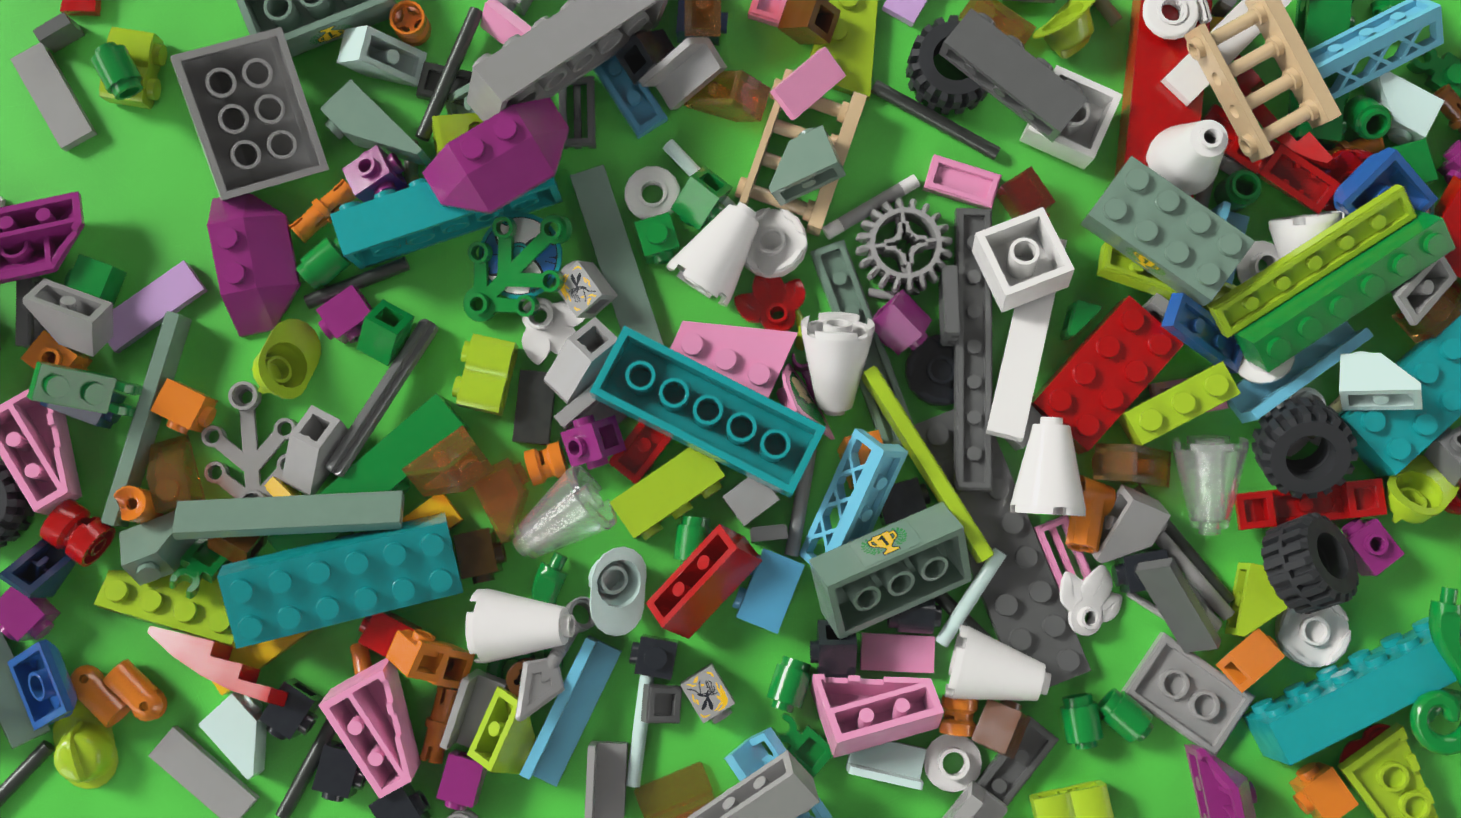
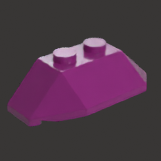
(500, 158)
(38, 235)
(253, 261)
(1219, 787)

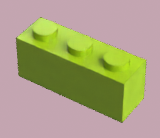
(1178, 404)
(667, 492)

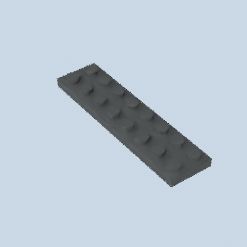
(1022, 593)

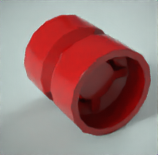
(73, 529)

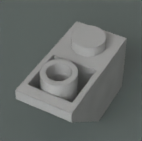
(580, 360)
(310, 449)

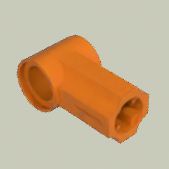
(1086, 531)

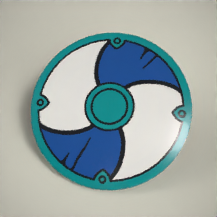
(527, 229)

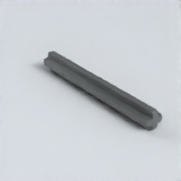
(381, 398)

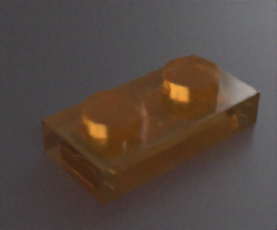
(1004, 18)

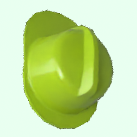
(1069, 28)
(287, 359)
(1418, 492)
(84, 749)

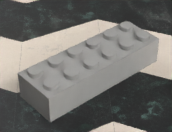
(557, 52)

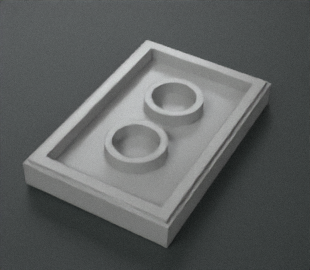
(1187, 694)

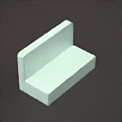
(889, 763)

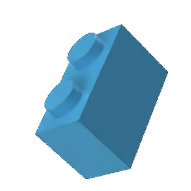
(768, 591)

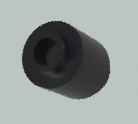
(918, 618)

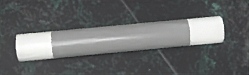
(863, 210)

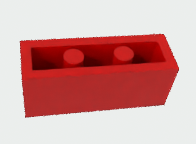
(703, 581)

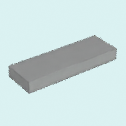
(53, 96)
(203, 775)

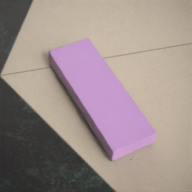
(148, 306)

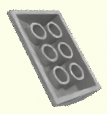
(249, 113)

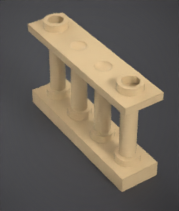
(1294, 61)
(813, 211)

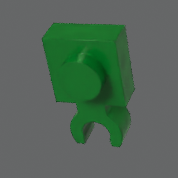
(1440, 70)
(198, 563)
(806, 746)

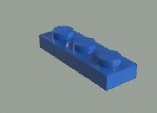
(1200, 332)

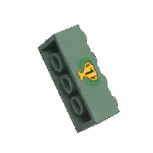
(312, 22)
(1167, 232)
(891, 570)

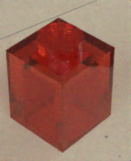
(1024, 194)

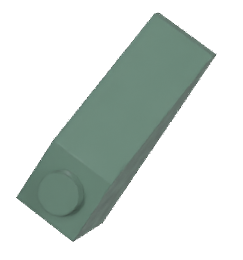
(367, 125)

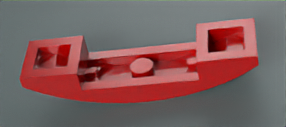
(1306, 147)
(1347, 501)

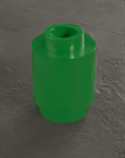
(117, 70)
(1367, 117)
(1239, 189)
(323, 263)
(690, 535)
(789, 684)
(1125, 715)
(1081, 720)

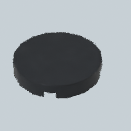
(931, 372)

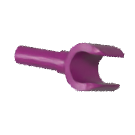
(804, 370)

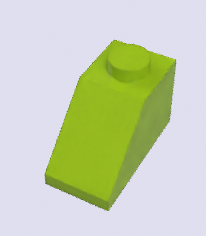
(1254, 600)
(501, 740)

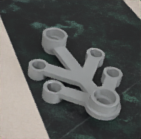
(250, 458)

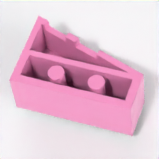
(740, 353)
(38, 453)
(874, 711)
(375, 726)

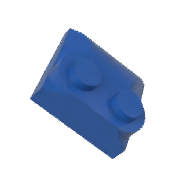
(1376, 176)
(43, 684)

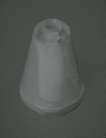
(1210, 478)
(564, 515)

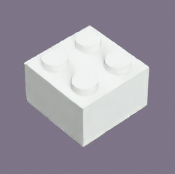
(1084, 133)
(1022, 259)

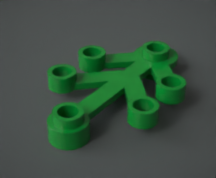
(511, 270)

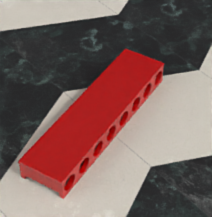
(1146, 101)

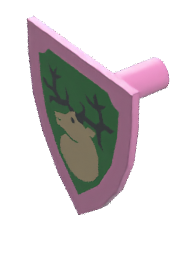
(797, 398)

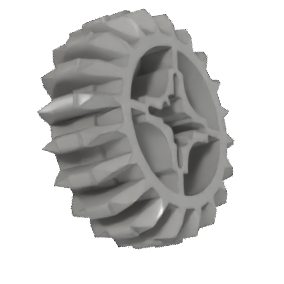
(888, 248)

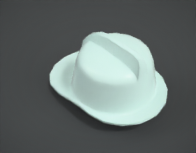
(617, 591)

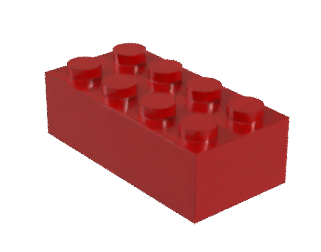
(1107, 372)

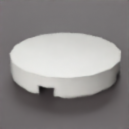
(777, 245)
(1314, 637)

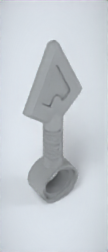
(542, 677)

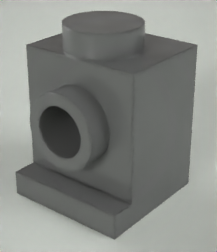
(1446, 454)

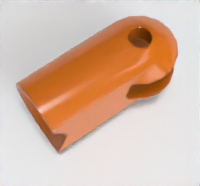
(136, 504)
(136, 691)
(97, 696)

